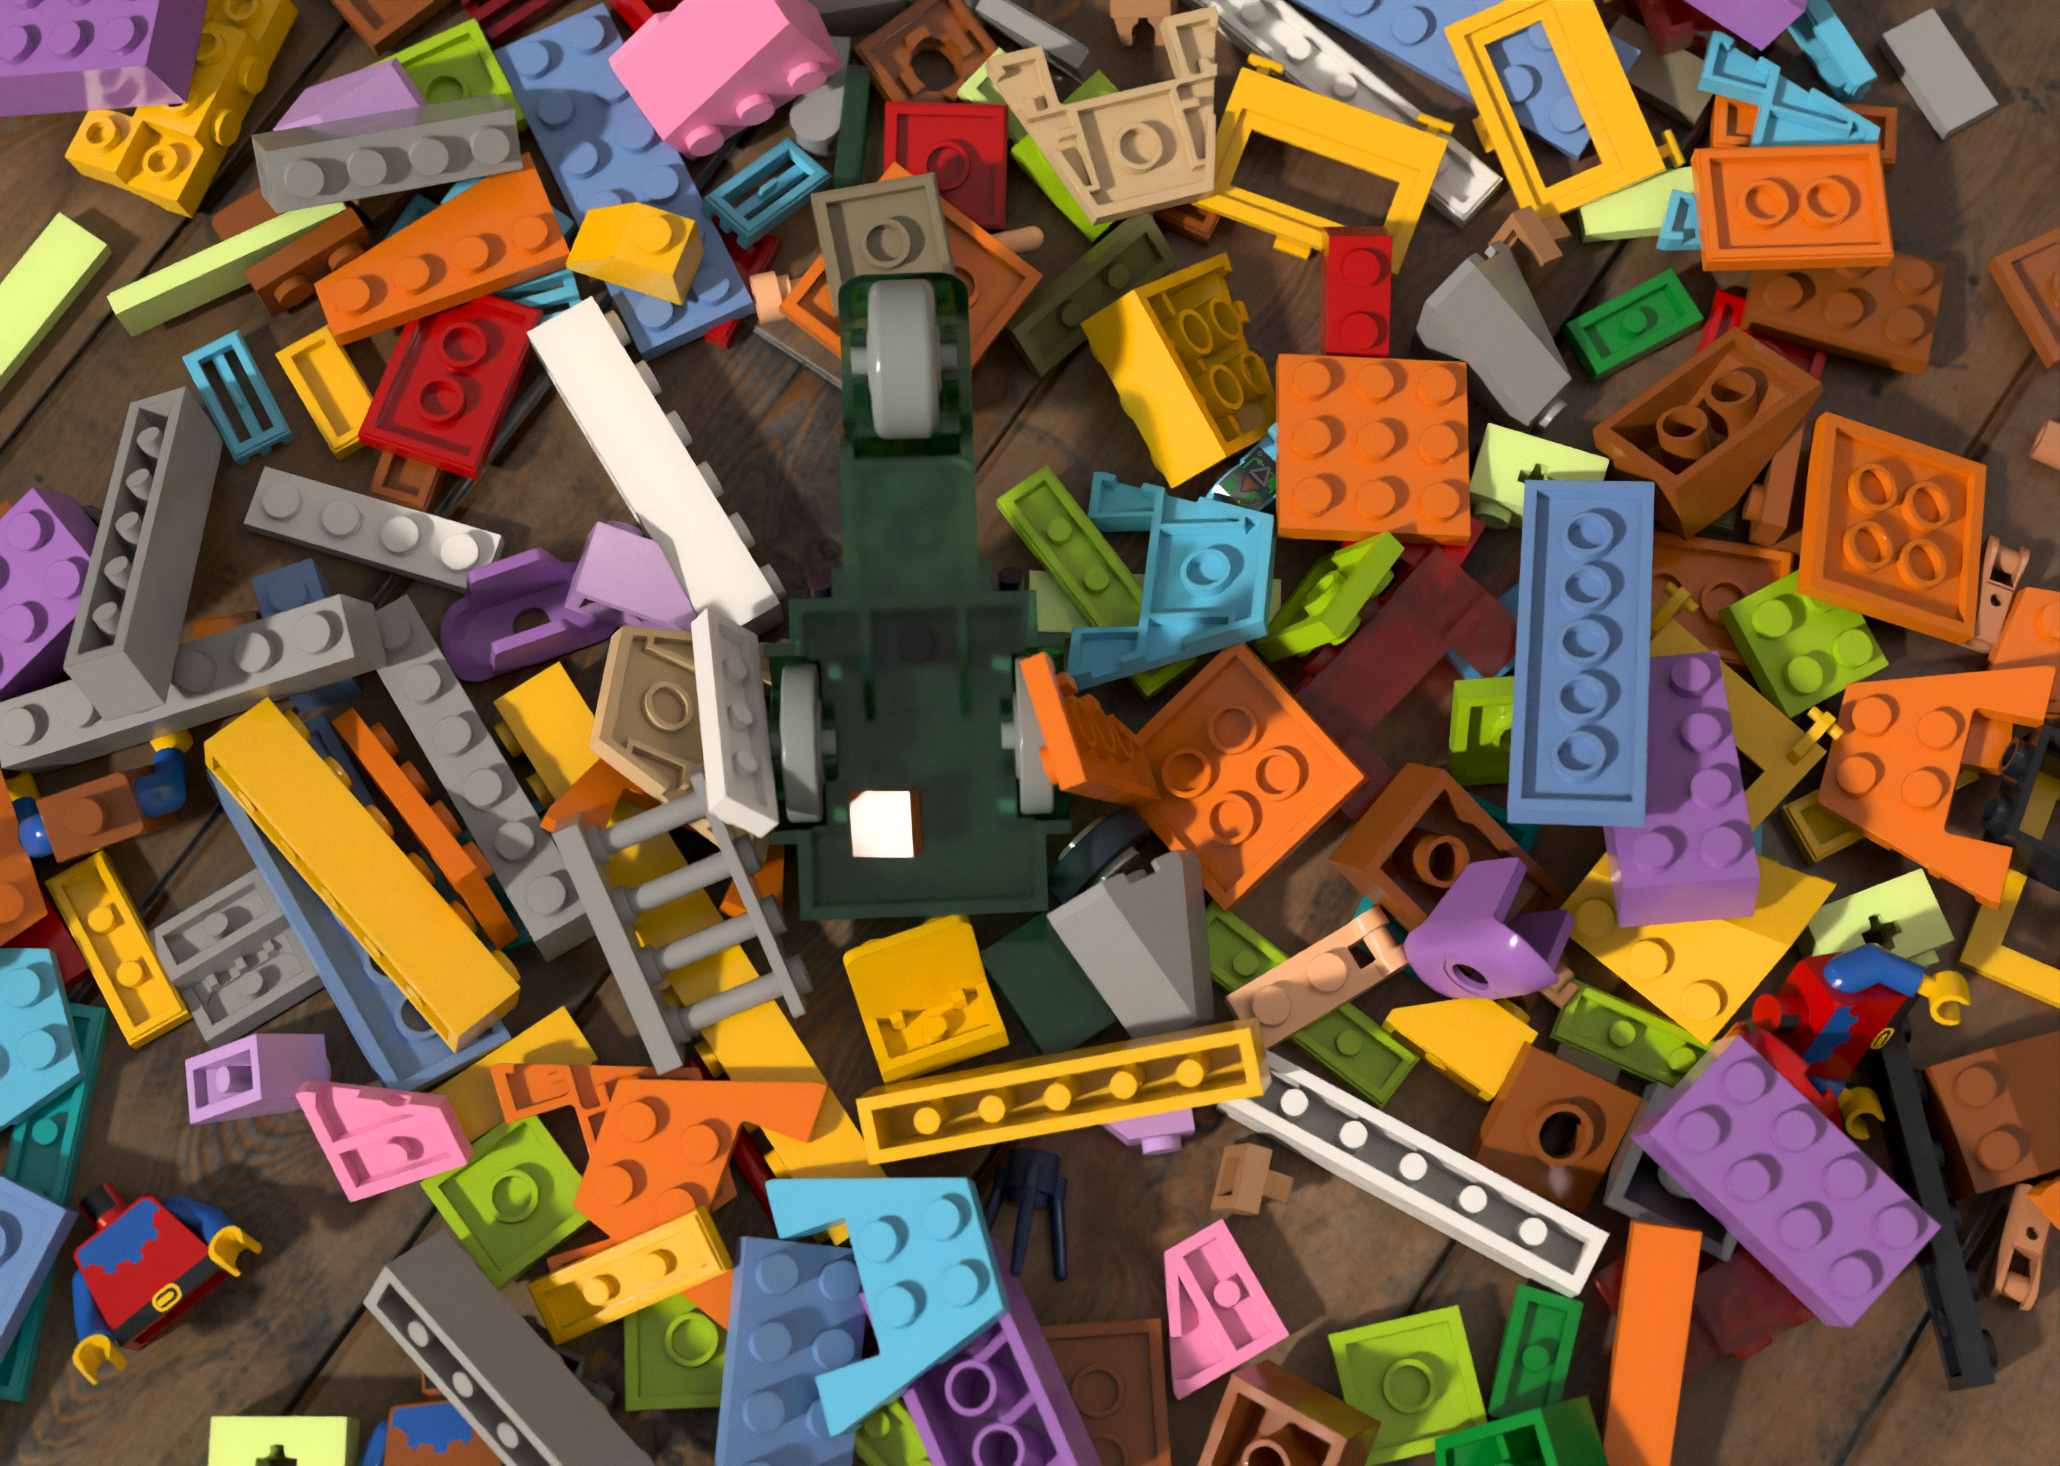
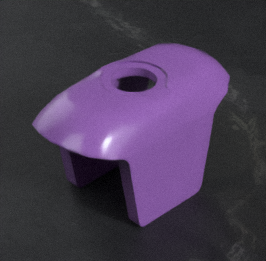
(479, 627)
(1470, 932)

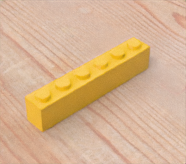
(363, 874)
(1064, 1091)

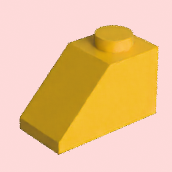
(639, 250)
(1465, 1040)

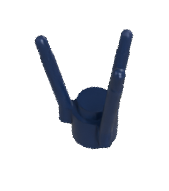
(1030, 1182)

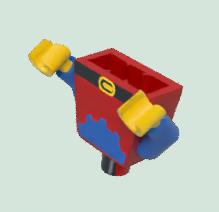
(1843, 1012)
(146, 1269)

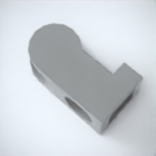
(818, 113)

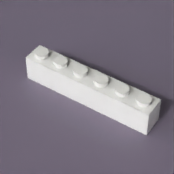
(652, 467)
(1422, 1177)

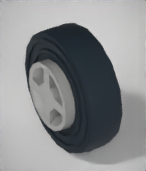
(1099, 853)

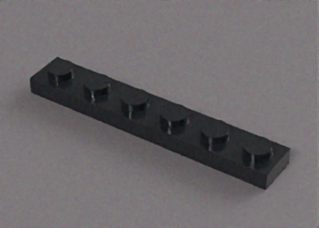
(1916, 1163)

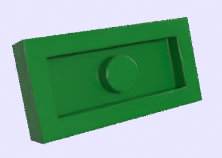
(1632, 325)
(1533, 1352)

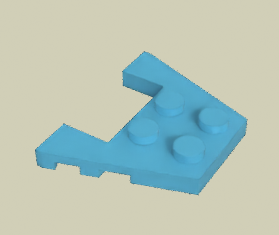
(1784, 118)
(1201, 583)
(36, 1034)
(922, 1272)

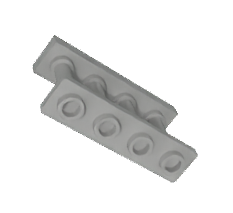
(643, 968)

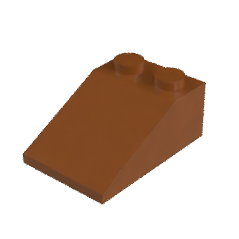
(1707, 429)
(1422, 840)
(1997, 1114)
(1285, 1421)

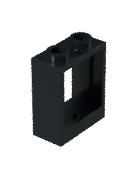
(2007, 807)

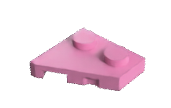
(383, 1134)
(1214, 1310)

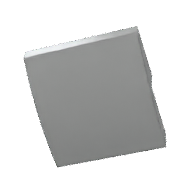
(235, 959)

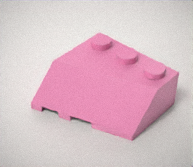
(723, 67)

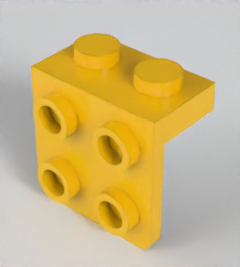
(925, 998)

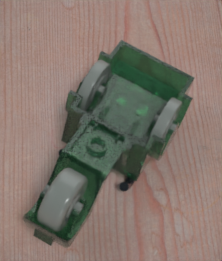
(906, 652)

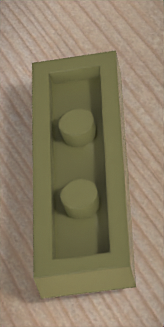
(1122, 261)

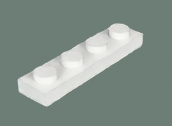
(369, 530)
(734, 724)

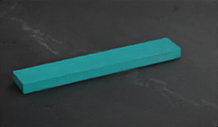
(46, 1158)

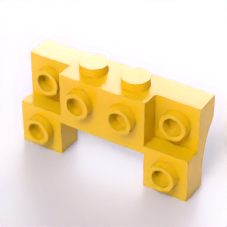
(177, 148)

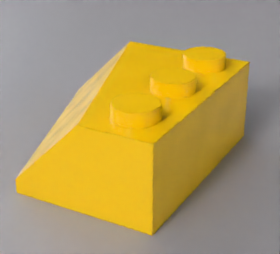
(1185, 369)
(1698, 968)

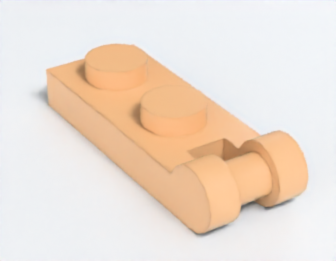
(1319, 979)

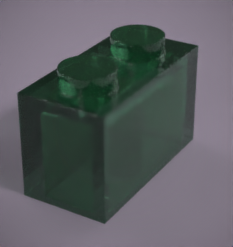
(1047, 989)

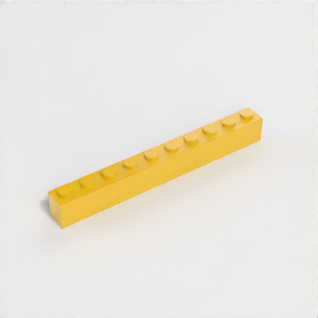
(554, 730)

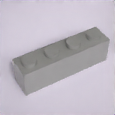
(387, 152)

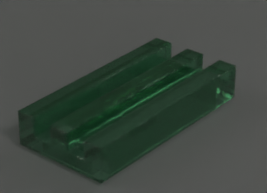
(853, 127)

